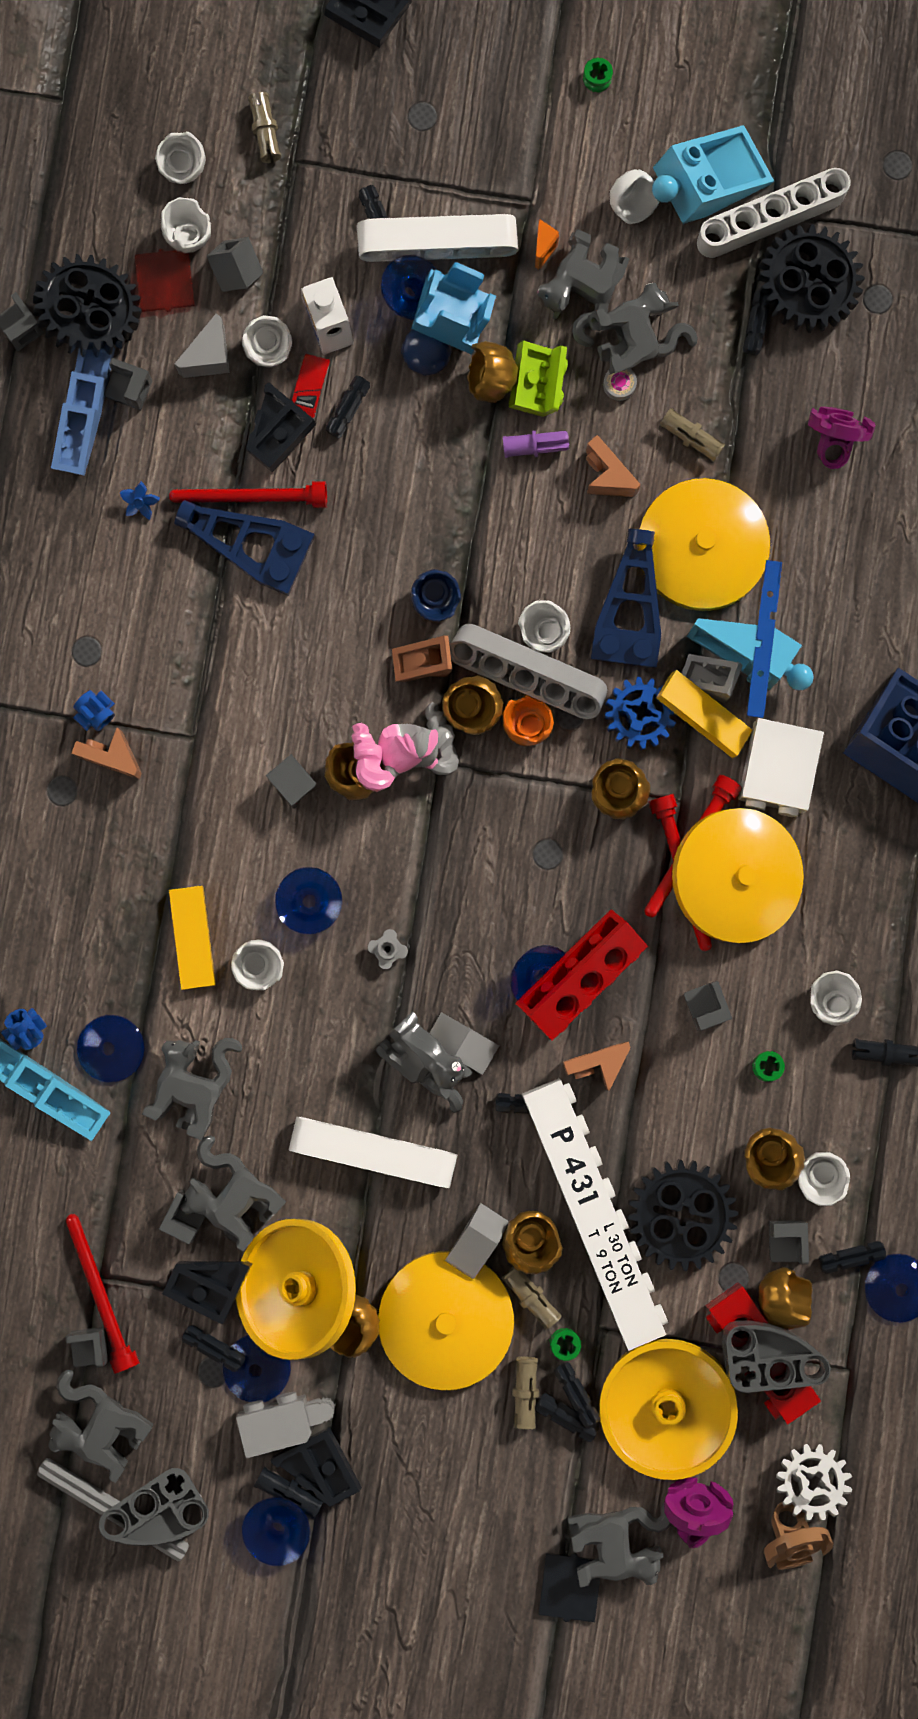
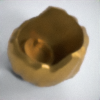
(491, 371)
(472, 705)
(341, 772)
(620, 789)
(774, 1159)
(532, 1242)
(785, 1299)
(360, 1331)

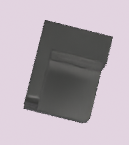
(235, 264)
(19, 324)
(128, 384)
(291, 780)
(707, 1006)
(180, 1224)
(789, 1241)
(89, 1347)

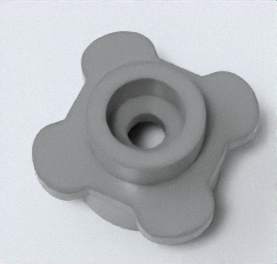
(388, 939)

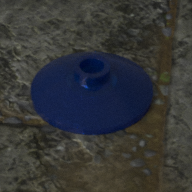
(402, 273)
(291, 895)
(535, 959)
(126, 1055)
(882, 1284)
(262, 1387)
(267, 1543)

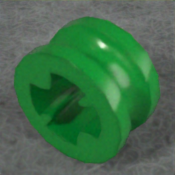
(593, 84)
(774, 1075)
(575, 1340)

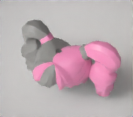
(403, 748)

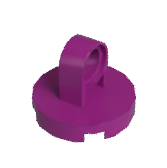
(841, 429)
(698, 1510)

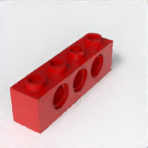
(581, 974)
(736, 1304)

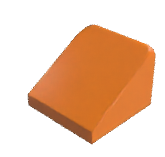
(546, 243)

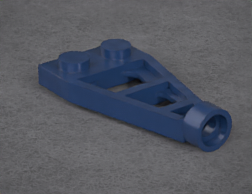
(284, 559)
(627, 645)

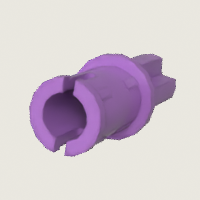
(535, 443)

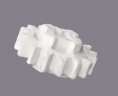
(828, 1491)

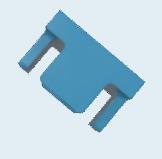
(453, 307)

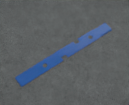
(765, 632)

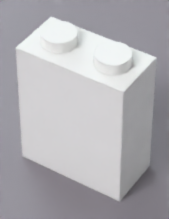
(780, 767)

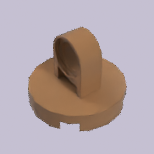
(796, 1543)

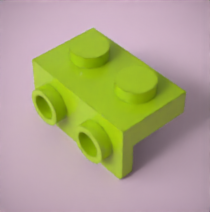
(538, 379)

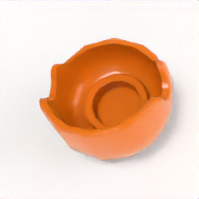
(527, 721)

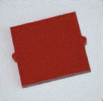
(164, 280)

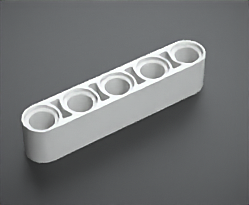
(784, 202)
(437, 237)
(373, 1152)

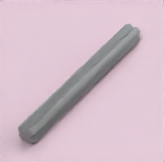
(97, 1500)

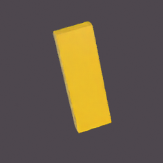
(704, 714)
(192, 937)

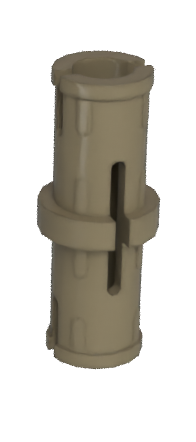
(264, 127)
(692, 434)
(531, 1297)
(525, 1392)

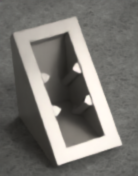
(206, 353)
(713, 675)
(464, 1043)
(477, 1241)

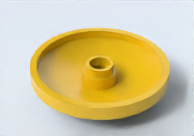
(706, 544)
(737, 875)
(296, 1289)
(444, 1324)
(668, 1409)

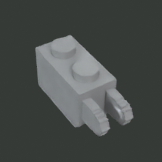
(281, 1423)

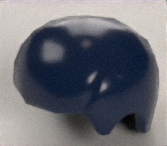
(425, 353)
(435, 595)

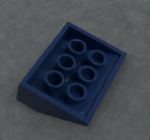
(889, 735)

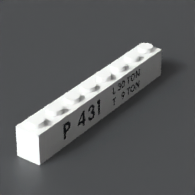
(594, 1213)

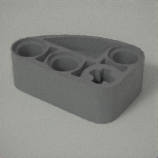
(765, 1347)
(165, 1522)

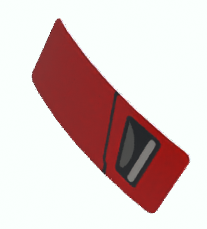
(310, 383)

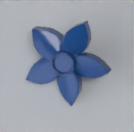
(139, 500)

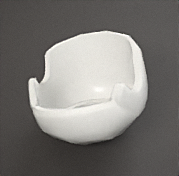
(180, 157)
(633, 196)
(185, 225)
(267, 341)
(544, 626)
(257, 965)
(835, 998)
(824, 1179)

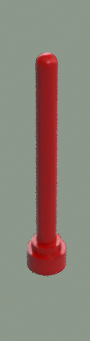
(313, 495)
(724, 791)
(665, 809)
(122, 1355)

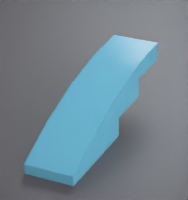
(50, 1092)

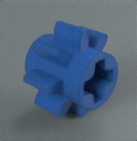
(94, 710)
(24, 1029)

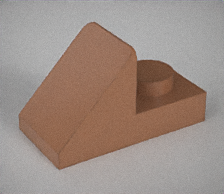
(615, 478)
(422, 659)
(118, 758)
(608, 1060)

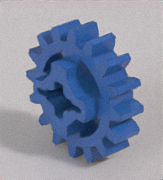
(624, 708)

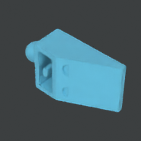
(710, 173)
(738, 642)

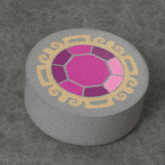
(620, 385)

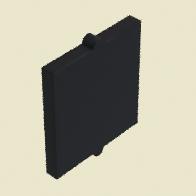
(561, 1589)

